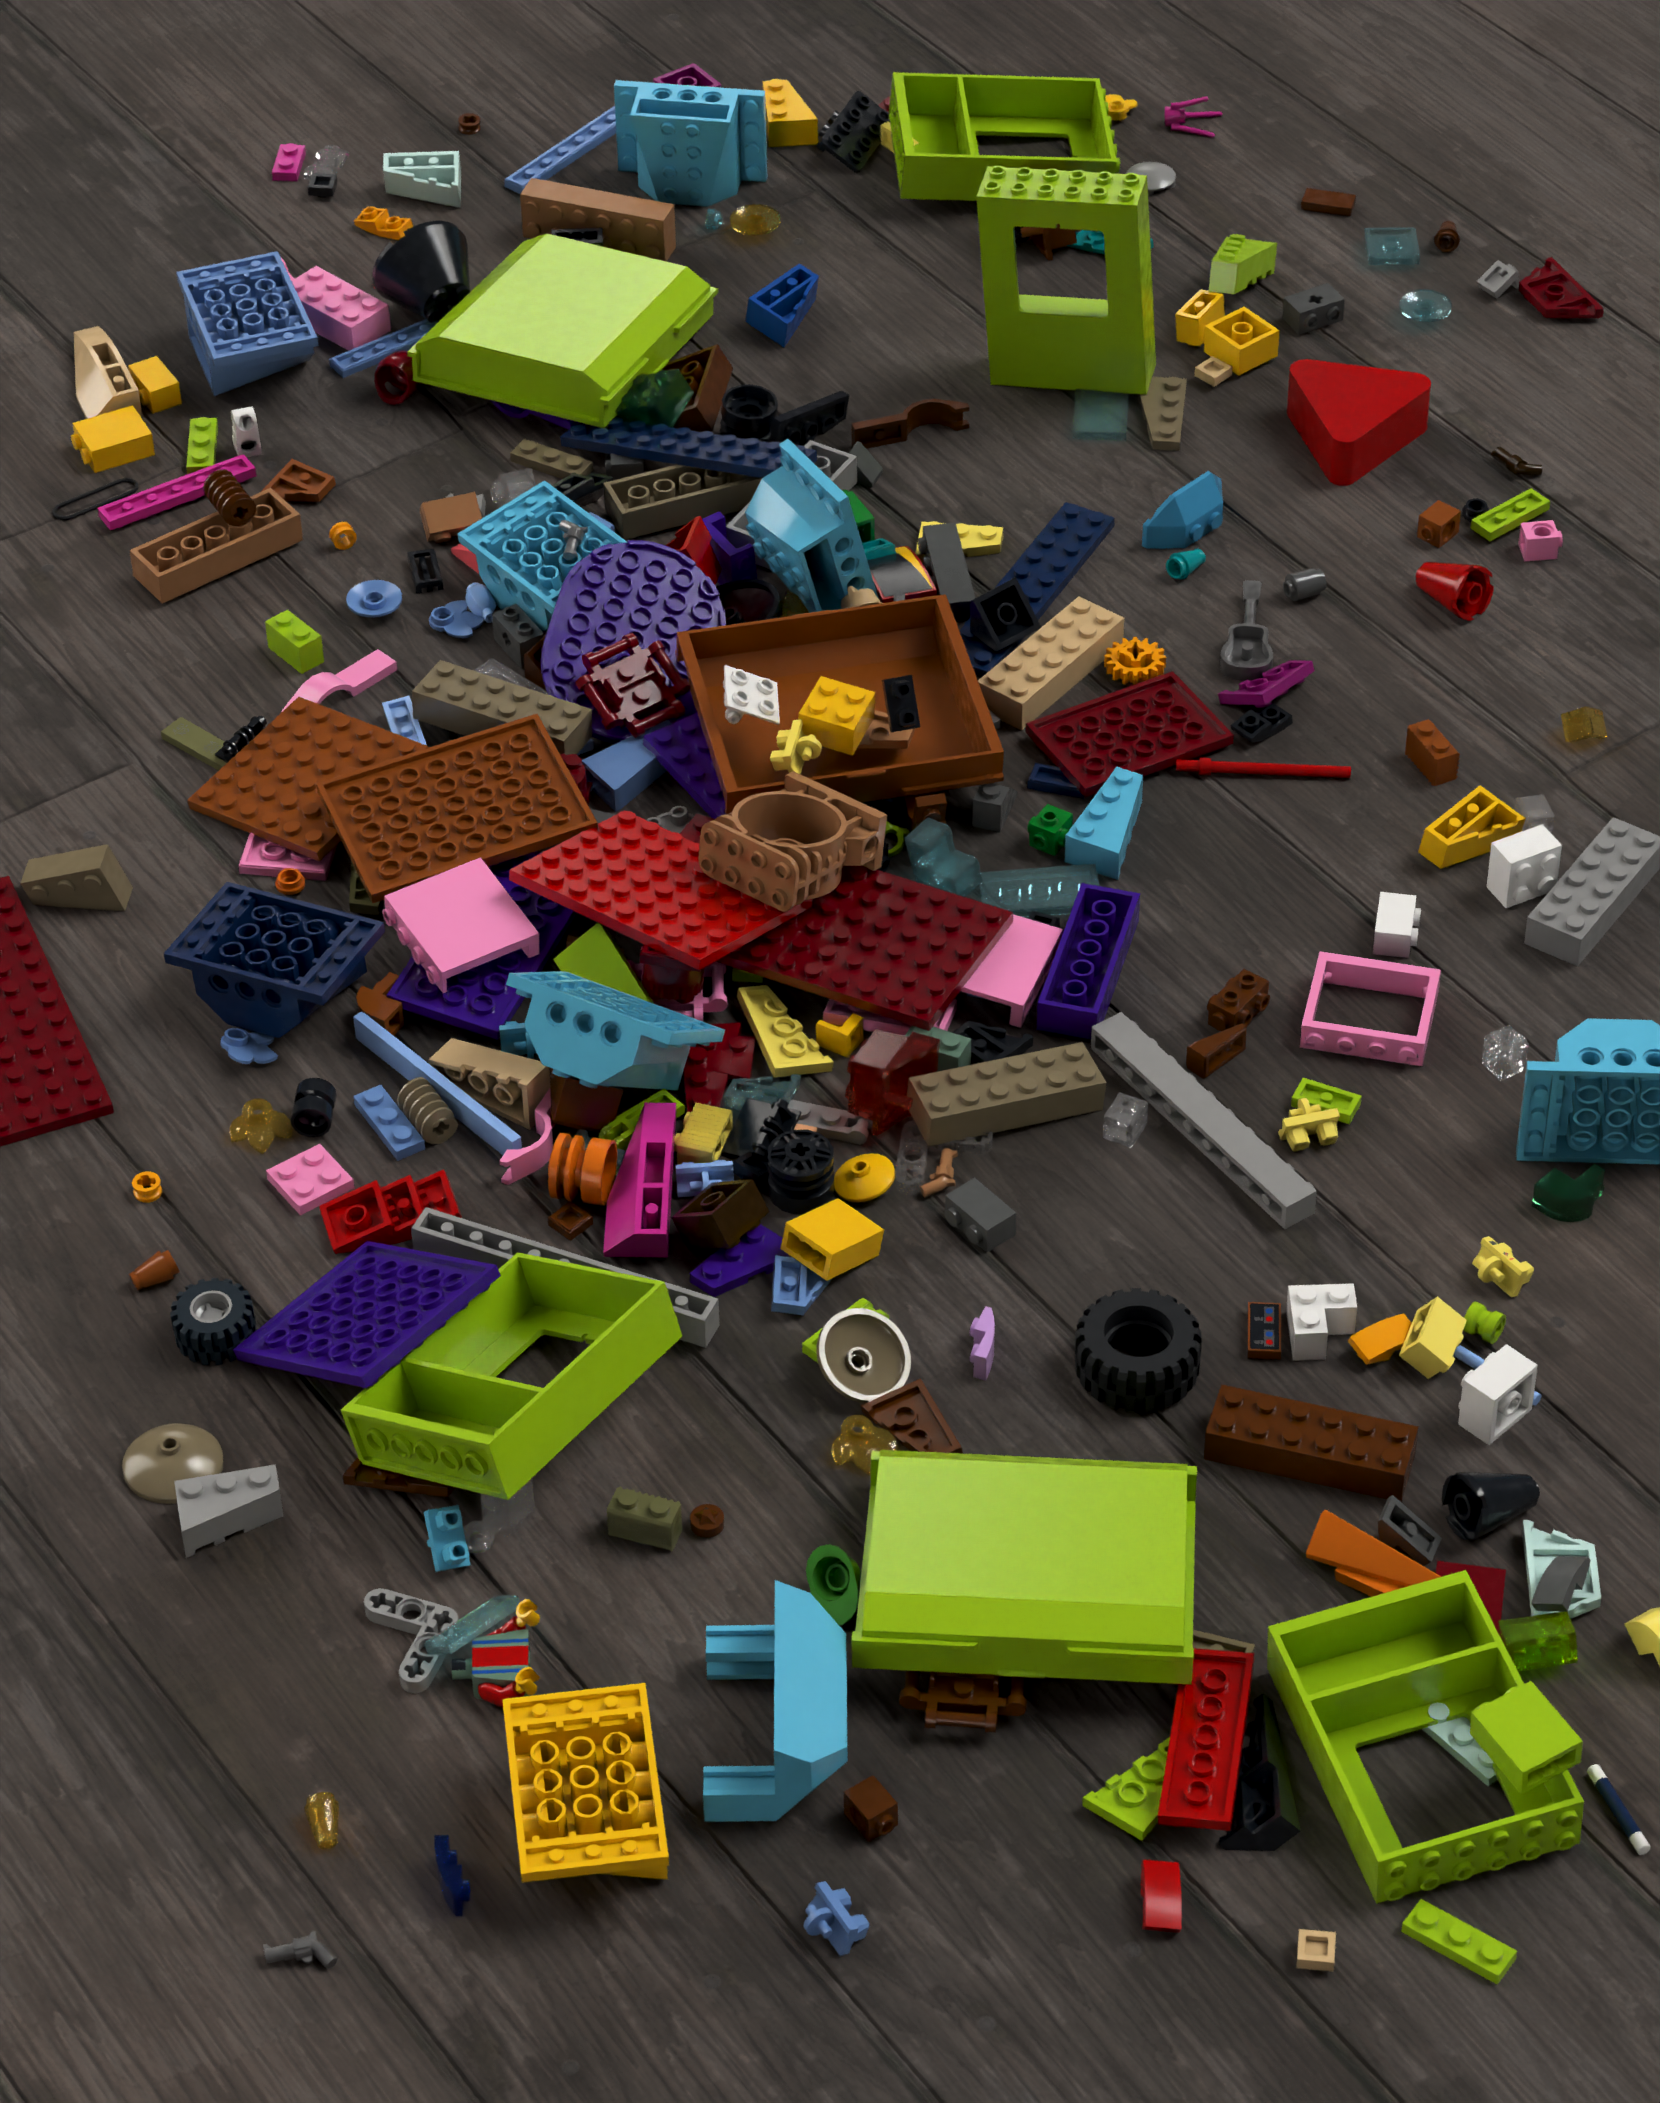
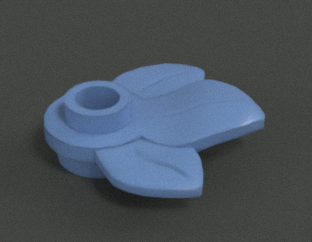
(455, 619)
(248, 1047)

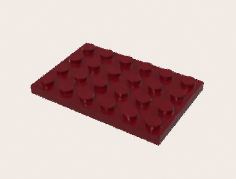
(1129, 729)

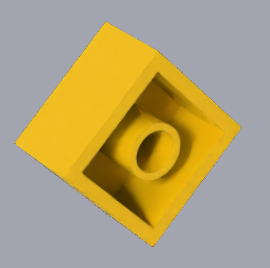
(1241, 340)
(838, 714)

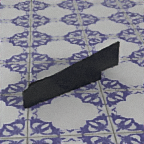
(581, 488)

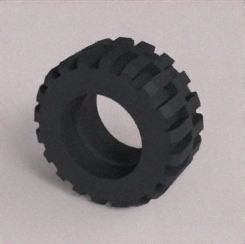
(1132, 1380)

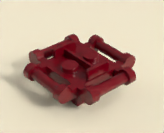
(633, 686)

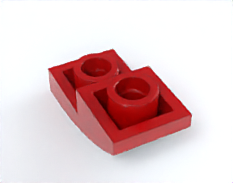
(1161, 1896)

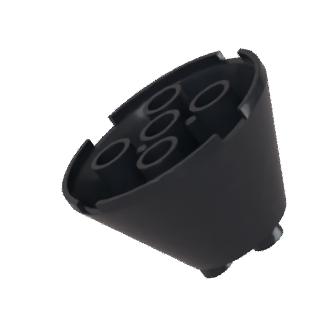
(425, 270)

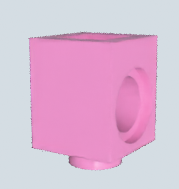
(1539, 540)

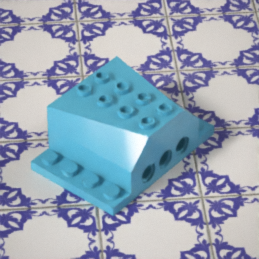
(690, 139)
(807, 532)
(523, 549)
(607, 1033)
(1596, 1096)

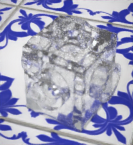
(1505, 1052)

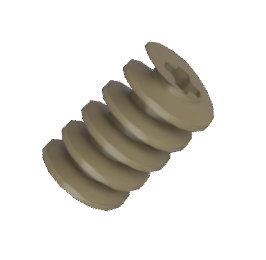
(427, 1111)

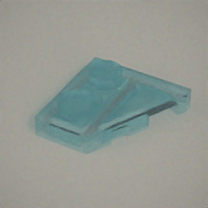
(760, 1089)

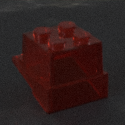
(882, 1073)

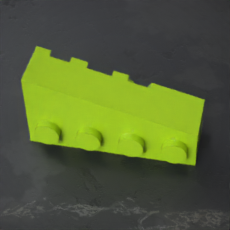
(1240, 263)

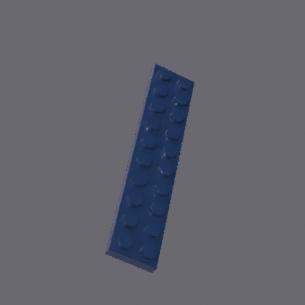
(680, 447)
(1045, 571)

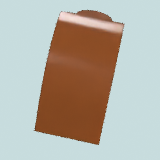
(379, 1007)

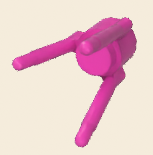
(1175, 116)

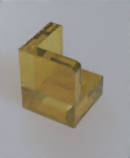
(1583, 724)

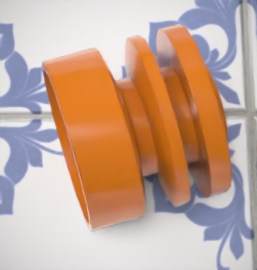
(582, 1169)

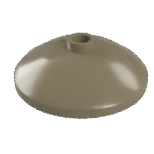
(873, 1344)
(170, 1455)

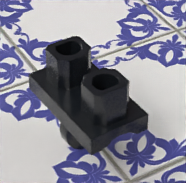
(901, 703)

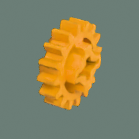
(1134, 660)

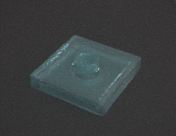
(1391, 246)

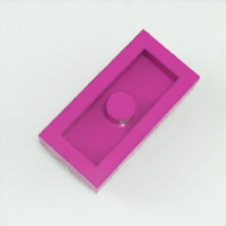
(288, 162)

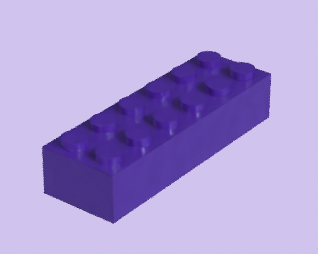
(1088, 961)

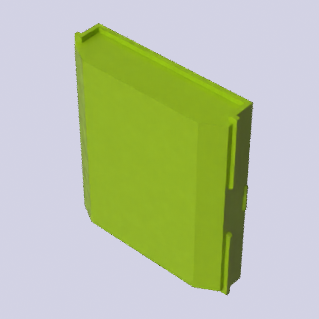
(564, 328)
(1028, 1567)

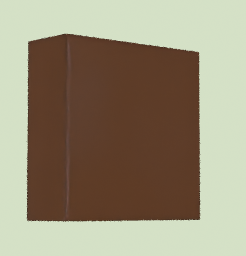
(570, 1220)

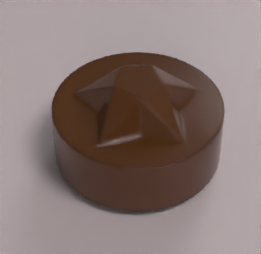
(707, 1520)

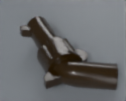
(1517, 464)

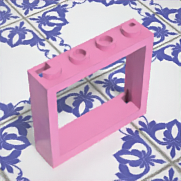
(1375, 976)

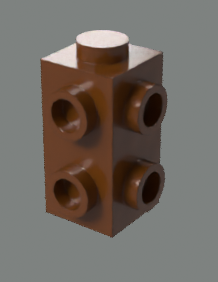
(1238, 1001)

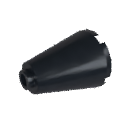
(1486, 1500)

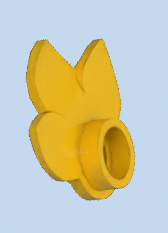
(1118, 106)

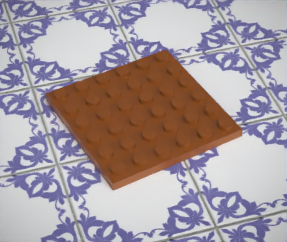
(274, 778)

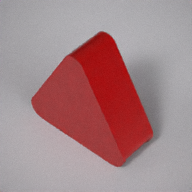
(1355, 414)

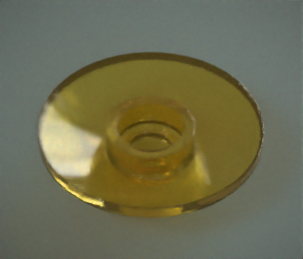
(755, 219)

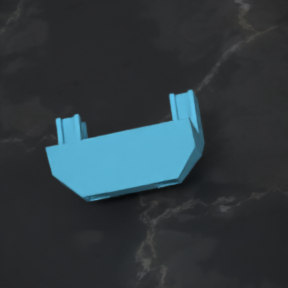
(809, 1670)

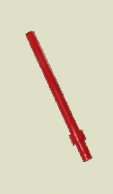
(1206, 766)

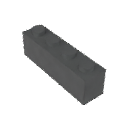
(947, 567)

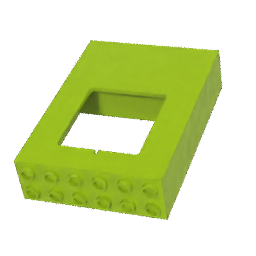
(953, 109)
(1066, 338)
(463, 1427)
(1371, 1676)

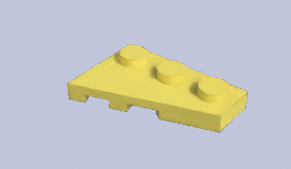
(973, 538)

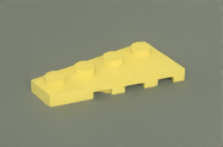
(780, 1036)

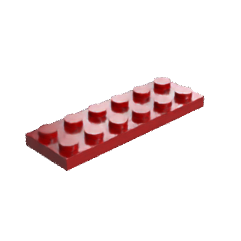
(1207, 1741)

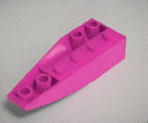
(642, 1191)

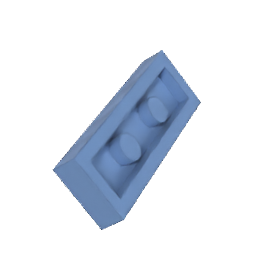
(389, 1122)

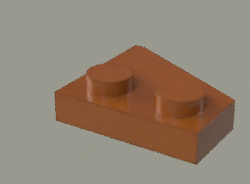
(301, 483)

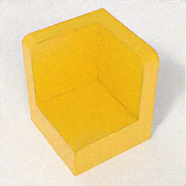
(839, 1038)

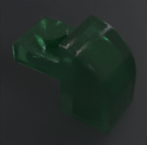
(1567, 1198)

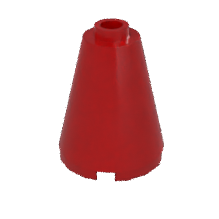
(1458, 587)

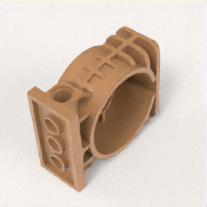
(791, 842)

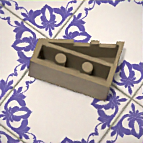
(78, 880)

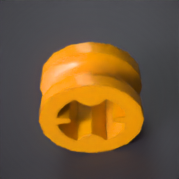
(345, 542)
(146, 1194)

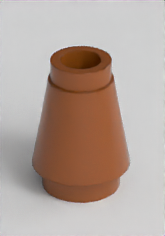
(154, 1270)

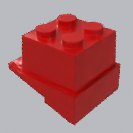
(695, 543)

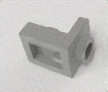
(1498, 279)

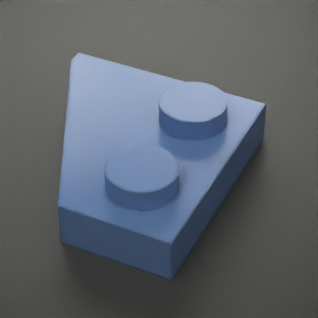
(794, 1286)

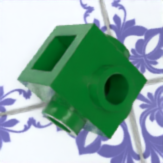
(1049, 829)

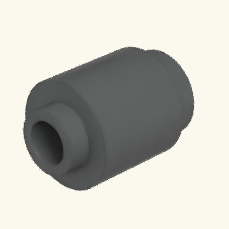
(1304, 584)

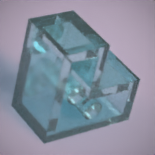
(938, 862)

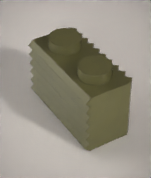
(644, 1518)

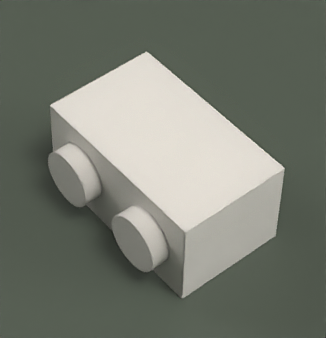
(1395, 925)

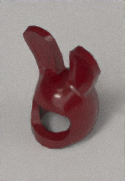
(399, 372)

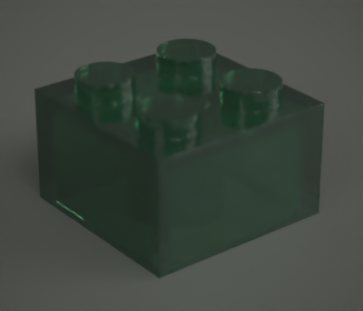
(656, 398)

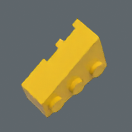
(788, 116)
(1469, 829)

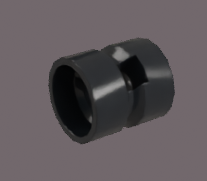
(313, 1107)

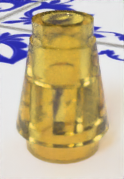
(323, 1818)

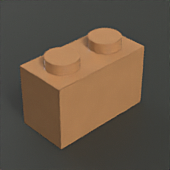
(449, 516)

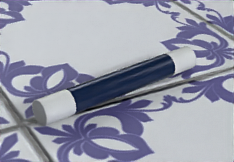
(1618, 1809)

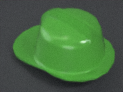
(834, 1581)

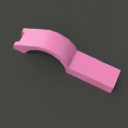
(352, 679)
(534, 1157)

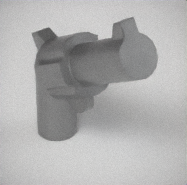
(572, 537)
(301, 1949)

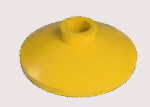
(864, 1177)

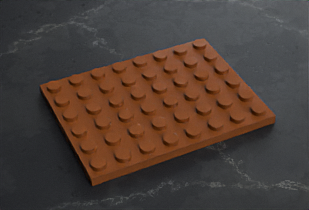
(454, 803)

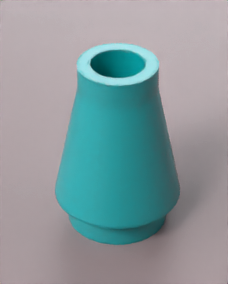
(1184, 563)

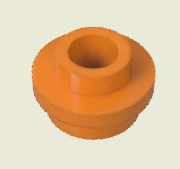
(290, 881)

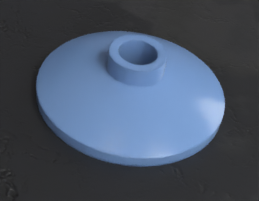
(374, 598)

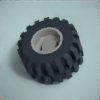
(212, 1320)

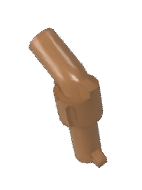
(943, 1174)

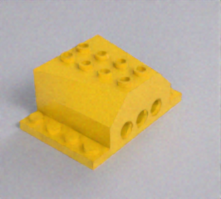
(585, 1784)

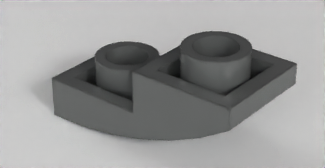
(1559, 1582)

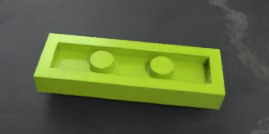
(201, 443)
(1510, 514)
(1459, 1941)

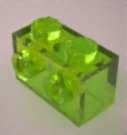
(1540, 1640)

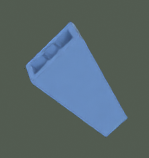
(623, 770)

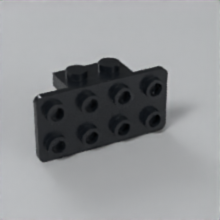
(854, 131)

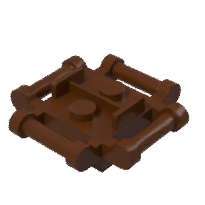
(963, 1699)

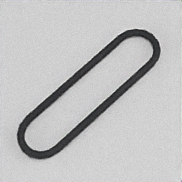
(93, 492)

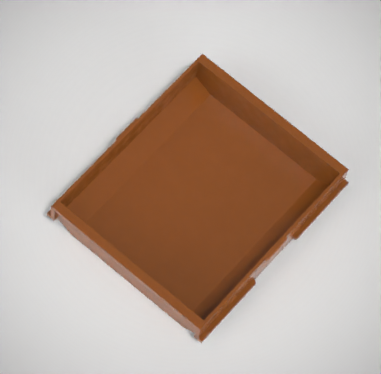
(860, 648)

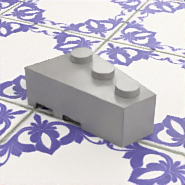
(226, 1503)

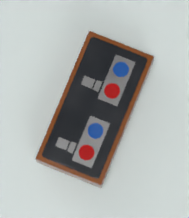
(1264, 1330)

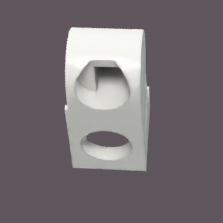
(245, 431)

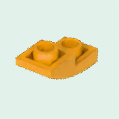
(381, 224)
(1380, 1339)

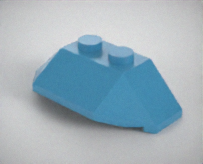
(1186, 514)

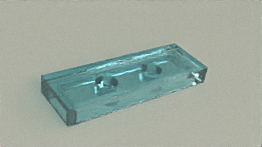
(472, 1625)

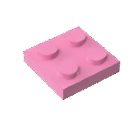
(310, 1179)

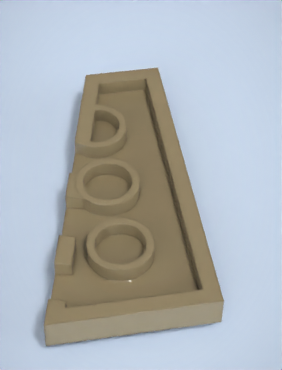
(1164, 411)

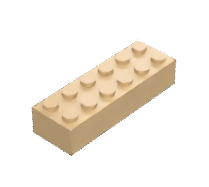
(1050, 662)

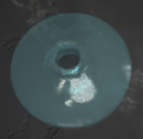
(1425, 305)

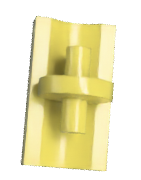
(794, 748)
(1308, 1121)
(1498, 1265)

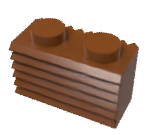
(1432, 752)

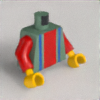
(502, 1660)

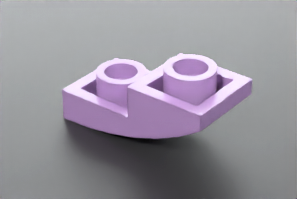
(983, 1343)

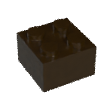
(720, 1215)

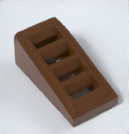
(1216, 1050)

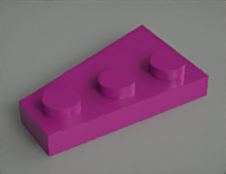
(1273, 684)

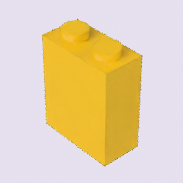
(113, 439)
(832, 1239)

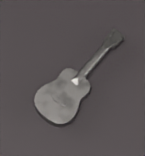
(1247, 648)

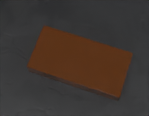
(1328, 202)

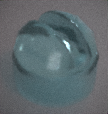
(713, 219)

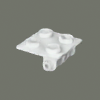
(750, 696)

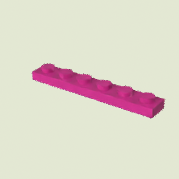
(170, 493)

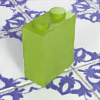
(1525, 1736)

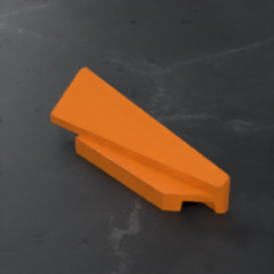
(1362, 1559)

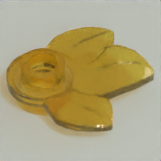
(260, 1128)
(859, 1446)

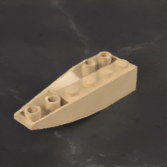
(102, 375)

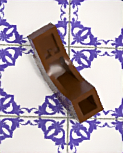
(920, 806)

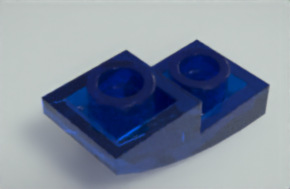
(450, 1875)

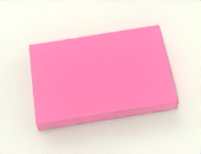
(268, 859)

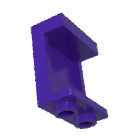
(735, 562)

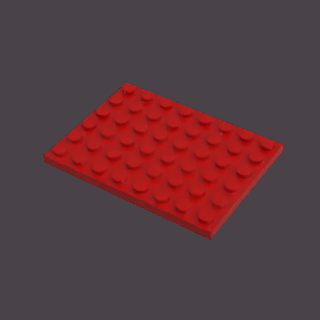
(650, 890)

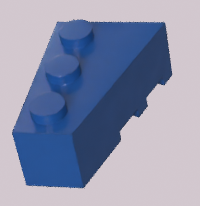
(783, 304)

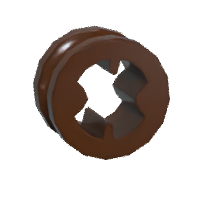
(469, 123)

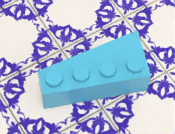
(1106, 824)

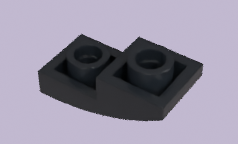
(1263, 724)

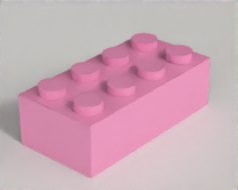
(341, 310)

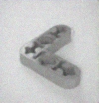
(424, 1627)

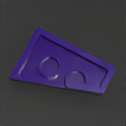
(734, 1266)

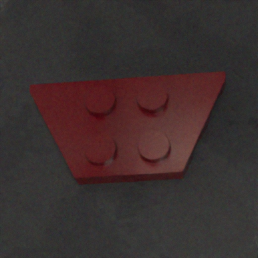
(1558, 293)

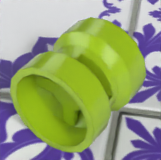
(1484, 1322)

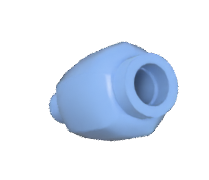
(480, 601)

